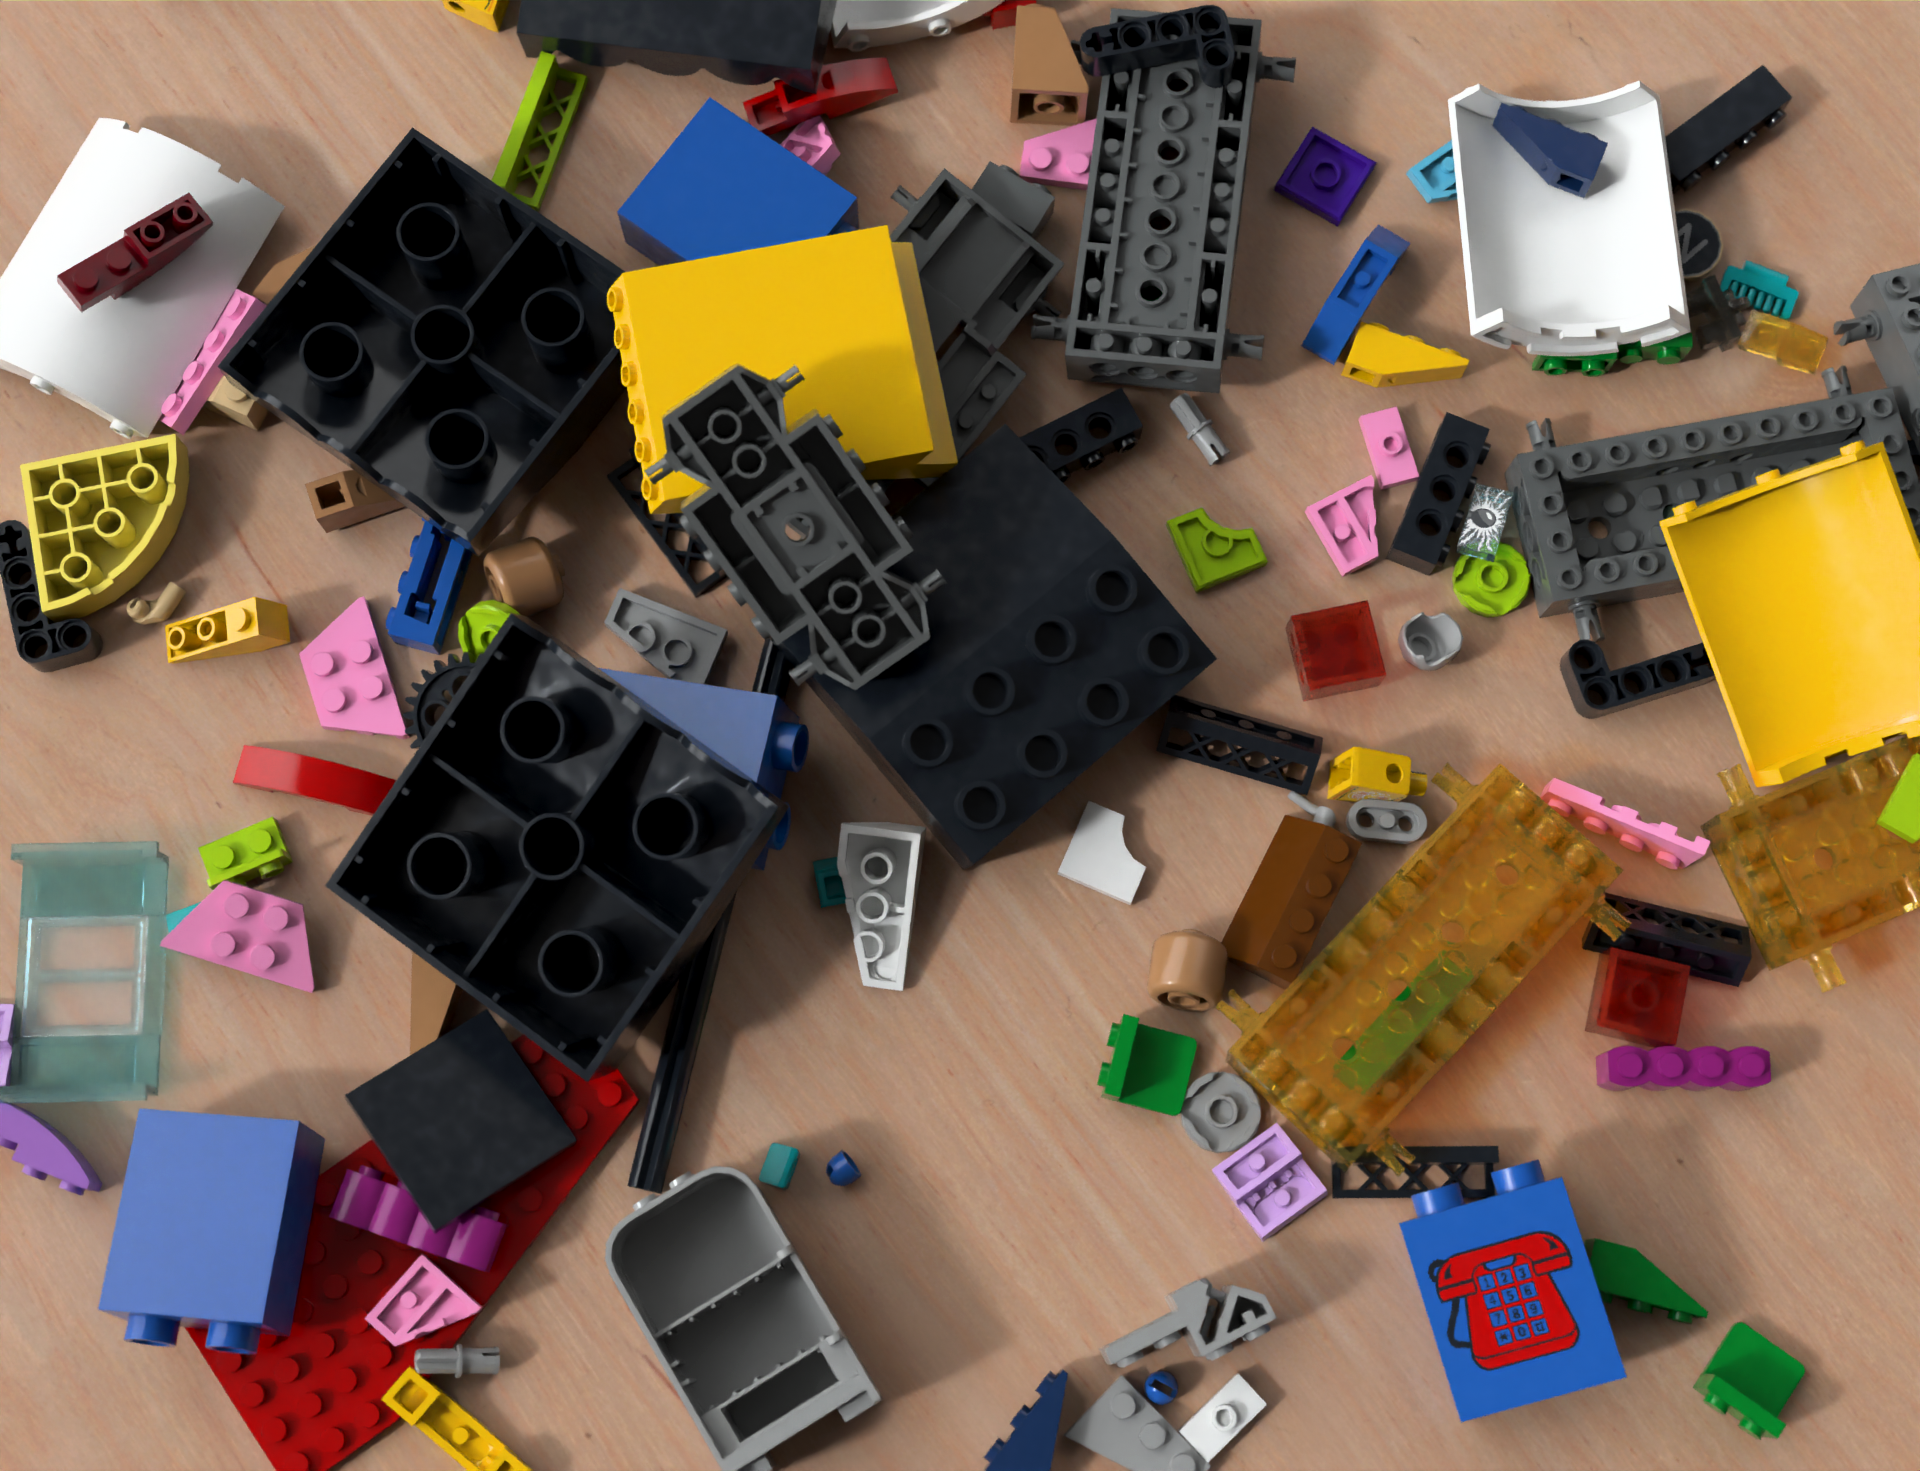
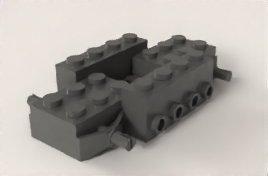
(758, 481)

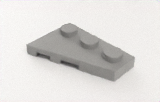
(666, 638)
(1134, 1433)

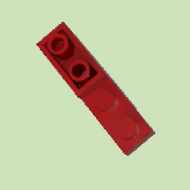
(839, 90)

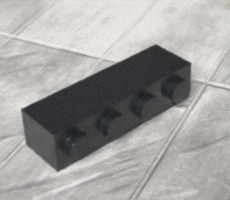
(1723, 126)

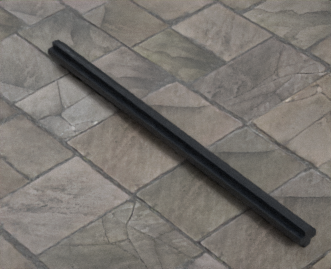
(690, 1006)

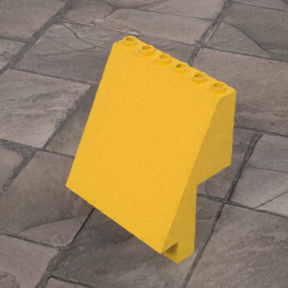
(829, 304)

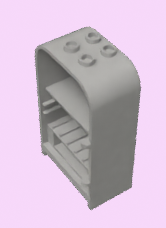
(734, 1316)

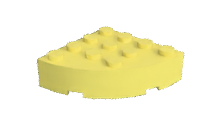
(102, 520)

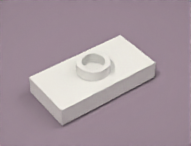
(1222, 1417)

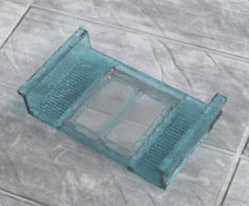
(89, 972)

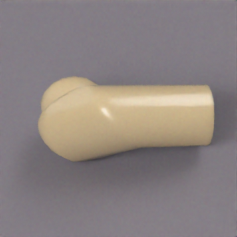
(156, 610)

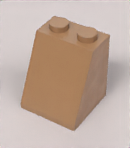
(1046, 73)

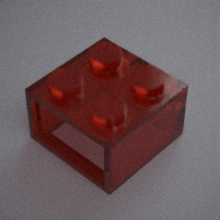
(1335, 650)

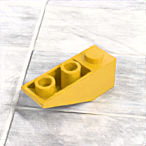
(1394, 360)
(229, 631)

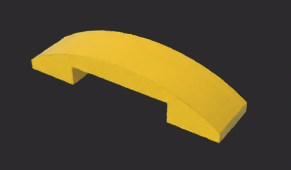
(450, 1425)

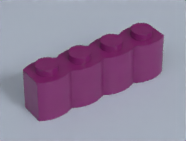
(1691, 1070)
(390, 1212)

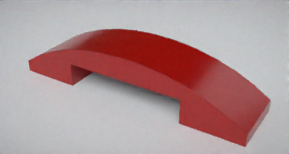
(312, 779)

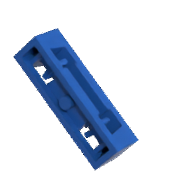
(413, 585)

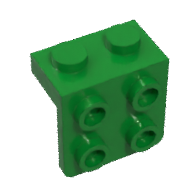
(1147, 1067)
(1750, 1381)

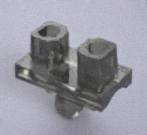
(1722, 313)

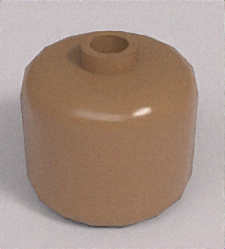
(525, 576)
(1187, 970)

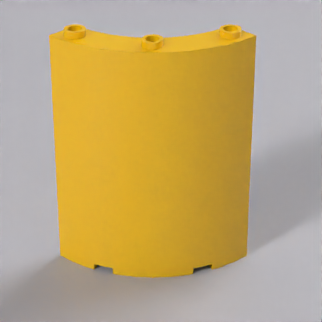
(1808, 609)

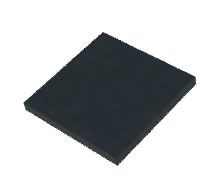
(460, 1120)

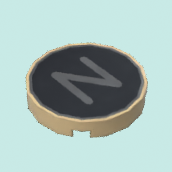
(1699, 244)

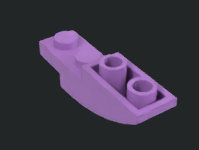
(45, 1150)

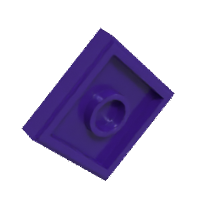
(1325, 176)

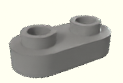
(1385, 821)

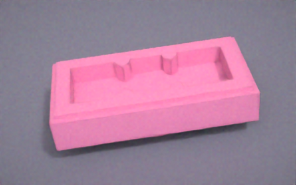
(1388, 448)

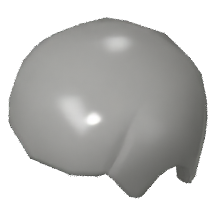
(1430, 641)

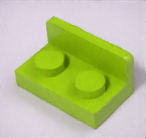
(246, 854)

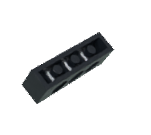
(1108, 412)
(1453, 438)

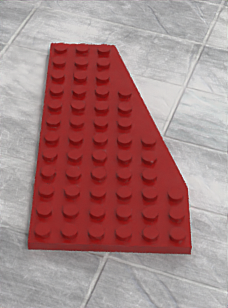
(322, 1387)

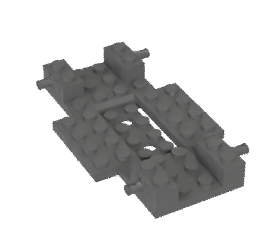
(974, 274)

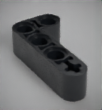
(1159, 50)
(25, 597)
(1645, 673)

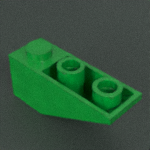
(1631, 1277)

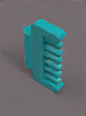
(1763, 282)

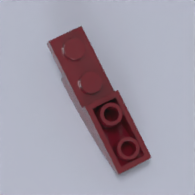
(137, 255)

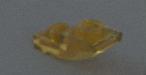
(1784, 341)

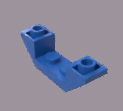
(1354, 293)

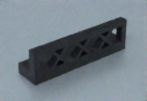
(650, 525)
(1242, 731)
(1705, 952)
(1424, 1156)

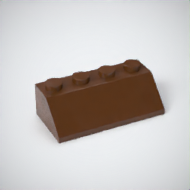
(1289, 899)

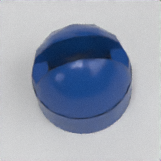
(842, 1169)
(1156, 1395)

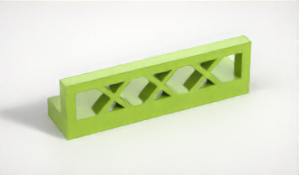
(528, 123)

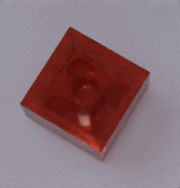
(1637, 998)

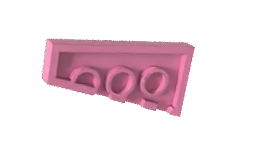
(203, 373)
(1624, 824)

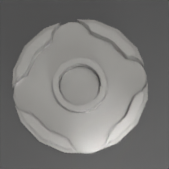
(1220, 1112)

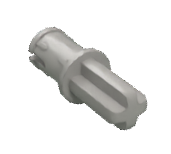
(1198, 428)
(457, 1361)

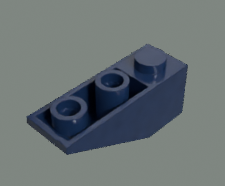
(1554, 151)
(1035, 1431)

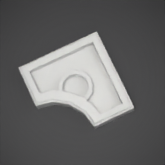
(1100, 857)

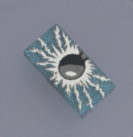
(1484, 522)

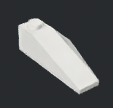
(881, 884)

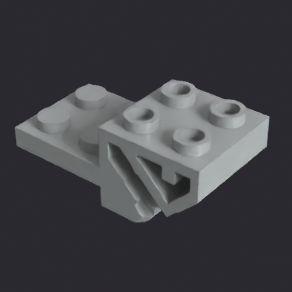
(1237, 1315)

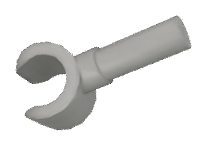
(1321, 814)

